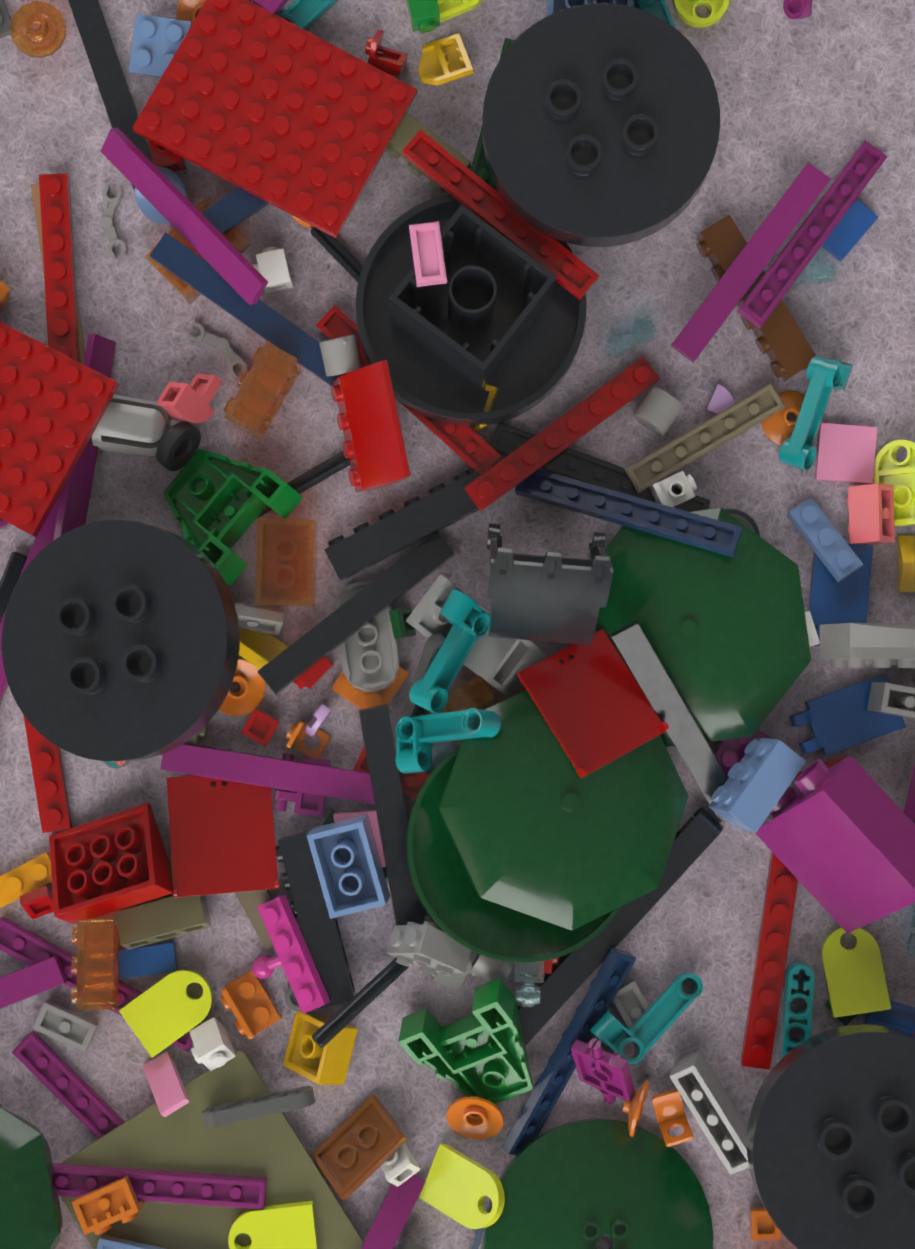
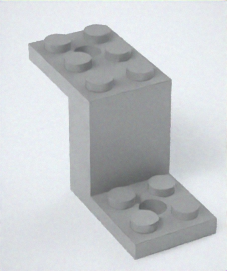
(491, 657)

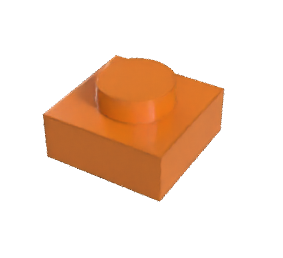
(762, 1225)

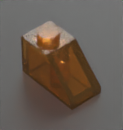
(469, 695)

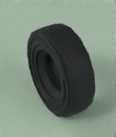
(176, 458)

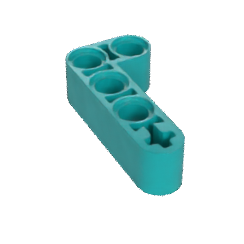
(800, 1018)

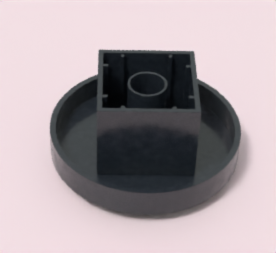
(600, 124)
(491, 323)
(120, 641)
(839, 1140)

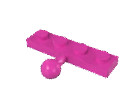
(291, 955)

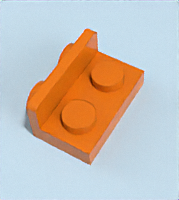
(250, 1004)
(107, 1205)

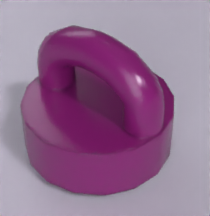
(797, 8)

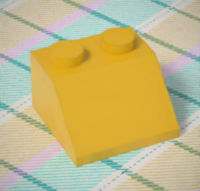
(324, 1064)

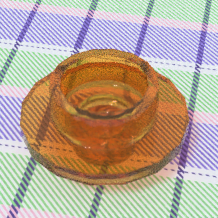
(39, 41)

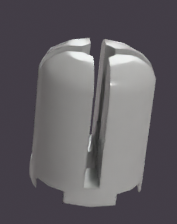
(131, 427)

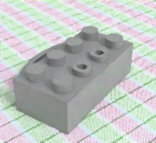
(868, 644)

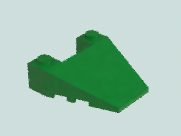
(220, 501)
(477, 1053)

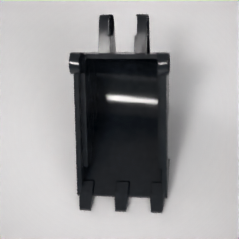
(547, 594)

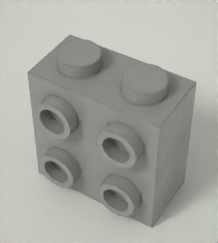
(428, 949)

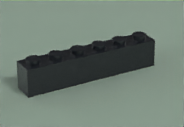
(402, 528)
(318, 930)

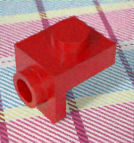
(384, 58)

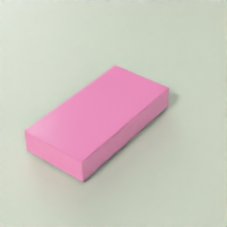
(428, 254)
(166, 1084)

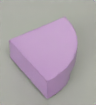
(720, 400)
(318, 719)

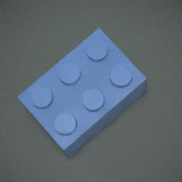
(756, 783)
(348, 866)

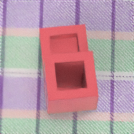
(190, 401)

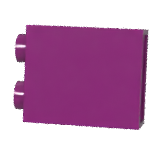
(844, 843)

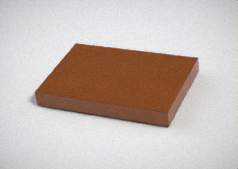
(359, 1147)

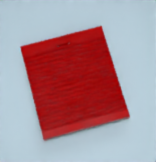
(592, 703)
(220, 836)

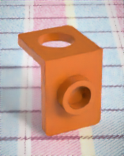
(296, 739)
(669, 1114)

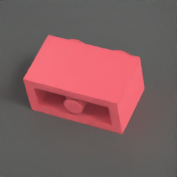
(871, 514)

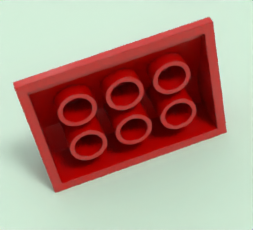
(370, 427)
(108, 865)

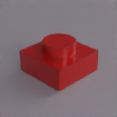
(260, 727)
(37, 902)

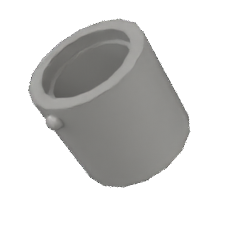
(340, 355)
(658, 411)
(491, 968)

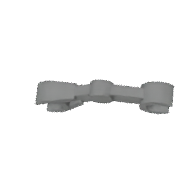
(107, 223)
(223, 345)

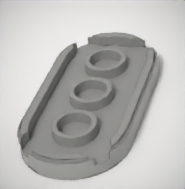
(370, 654)

